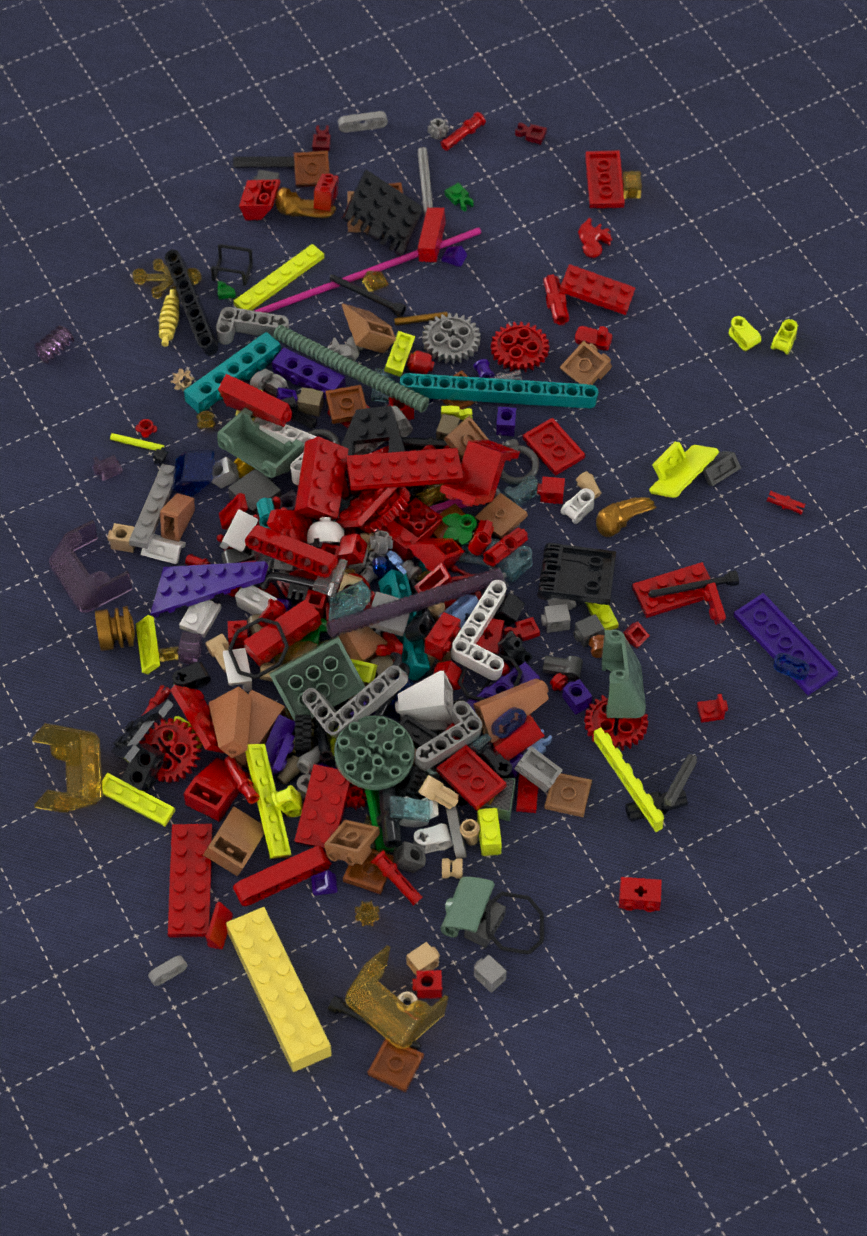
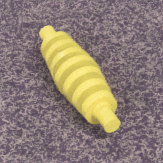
(169, 317)

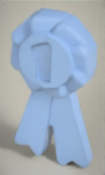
(396, 560)

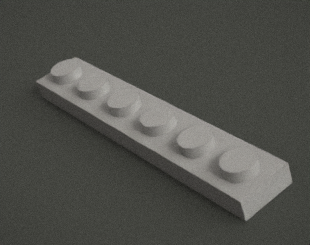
(155, 502)

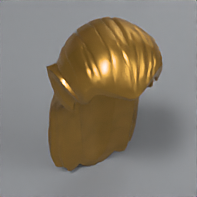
(292, 205)
(616, 515)

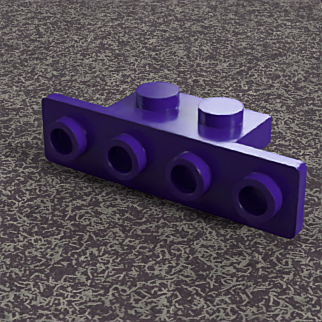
(280, 743)

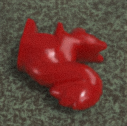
(591, 236)

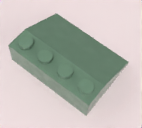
(323, 669)

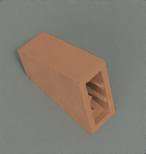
(176, 516)
(362, 644)

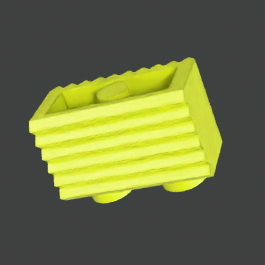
(489, 832)

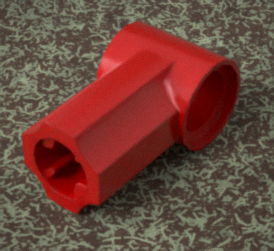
(481, 537)

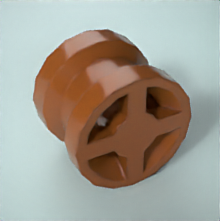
(596, 643)

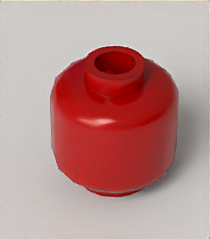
(420, 362)

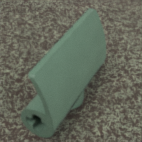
(467, 905)

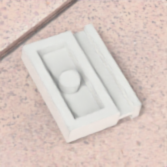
(200, 617)

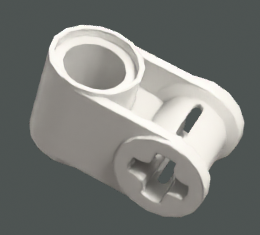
(577, 508)
(434, 838)

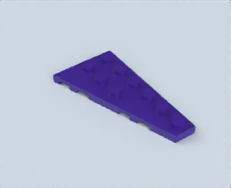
(202, 582)

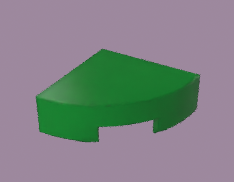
(225, 291)

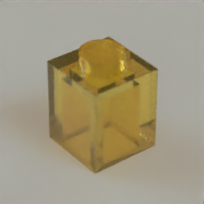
(632, 184)

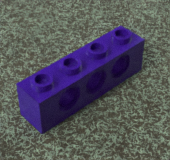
(306, 372)
(506, 682)

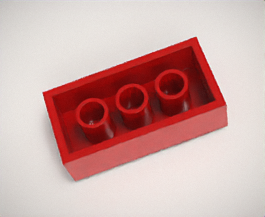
(321, 479)

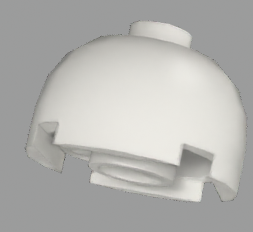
(324, 532)

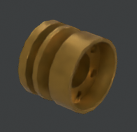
(114, 628)

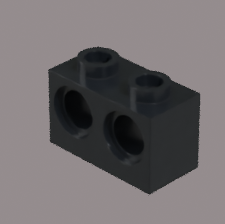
(141, 765)

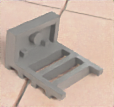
(538, 769)

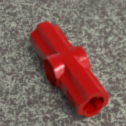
(556, 300)
(505, 547)

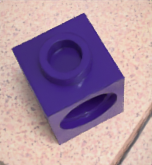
(506, 421)
(579, 703)

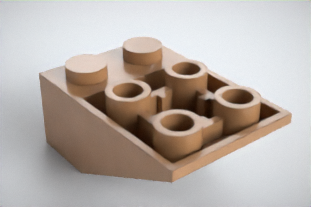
(368, 329)
(235, 841)

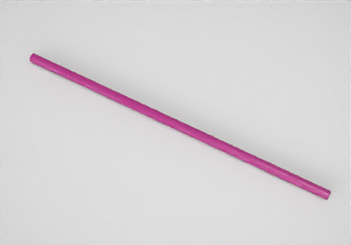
(396, 261)

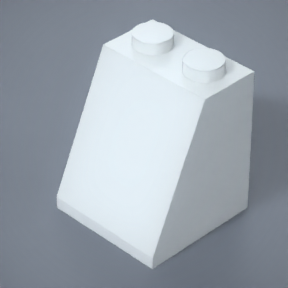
(427, 700)

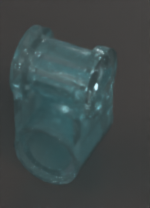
(517, 563)

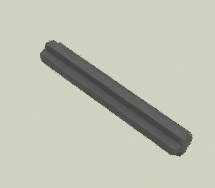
(680, 780)

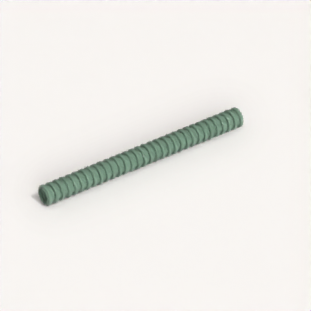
(351, 368)

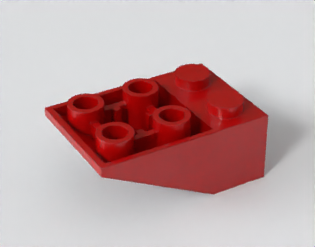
(412, 525)
(212, 790)

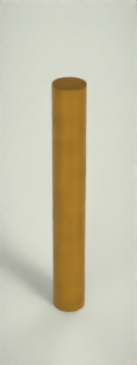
(418, 318)

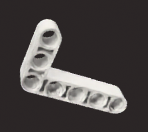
(283, 435)
(476, 629)

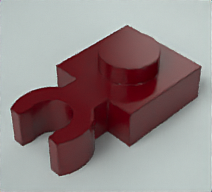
(532, 134)
(321, 139)

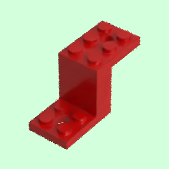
(481, 472)

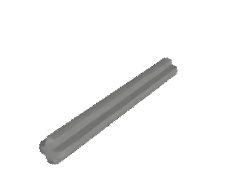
(425, 178)

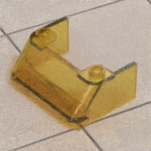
(83, 767)
(385, 1011)

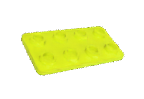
(679, 468)

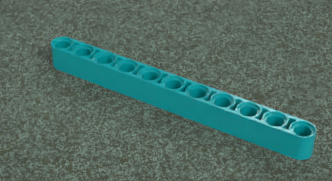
(502, 390)

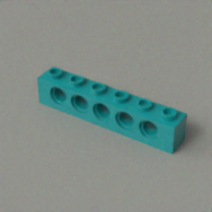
(241, 366)
(397, 585)

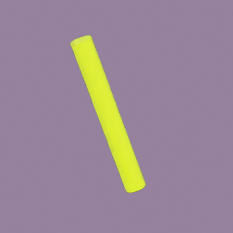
(135, 442)

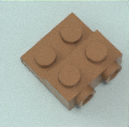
(586, 364)
(351, 842)

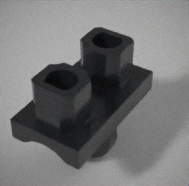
(512, 647)

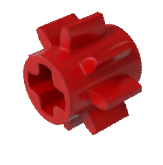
(356, 797)

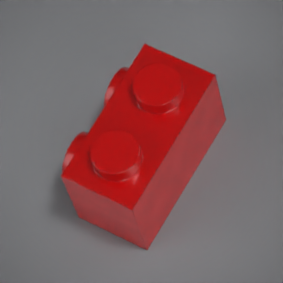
(442, 636)

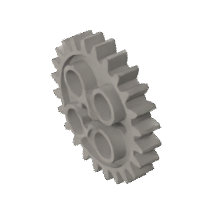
(451, 338)

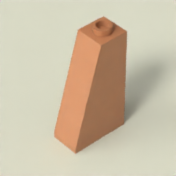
(524, 696)
(262, 718)
(231, 721)

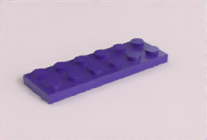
(780, 635)

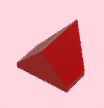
(437, 577)

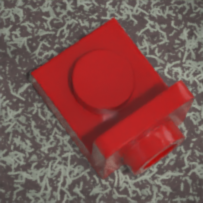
(272, 611)
(712, 709)

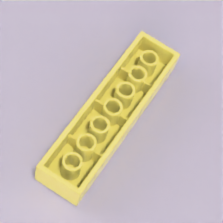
(278, 989)

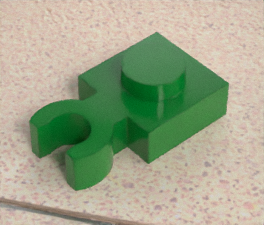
(458, 194)

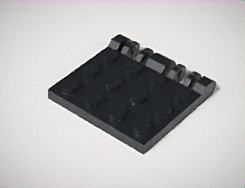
(384, 211)
(576, 574)

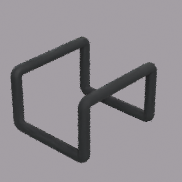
(217, 268)

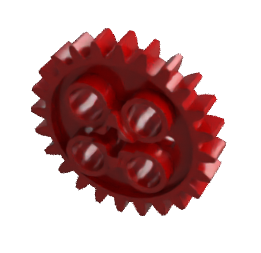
(519, 346)
(387, 511)
(596, 719)
(181, 737)

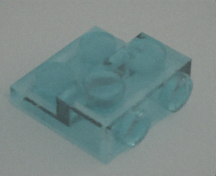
(349, 600)

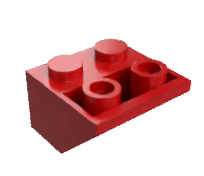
(258, 198)
(436, 551)

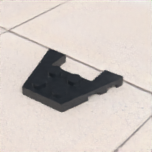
(373, 426)
(125, 745)

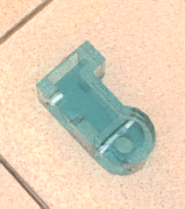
(523, 492)

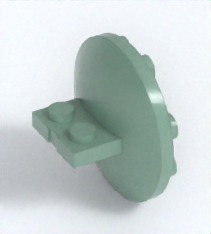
(374, 753)

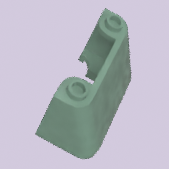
(257, 448)
(626, 685)

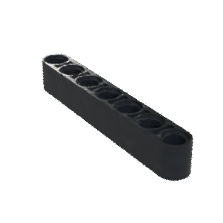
(176, 266)

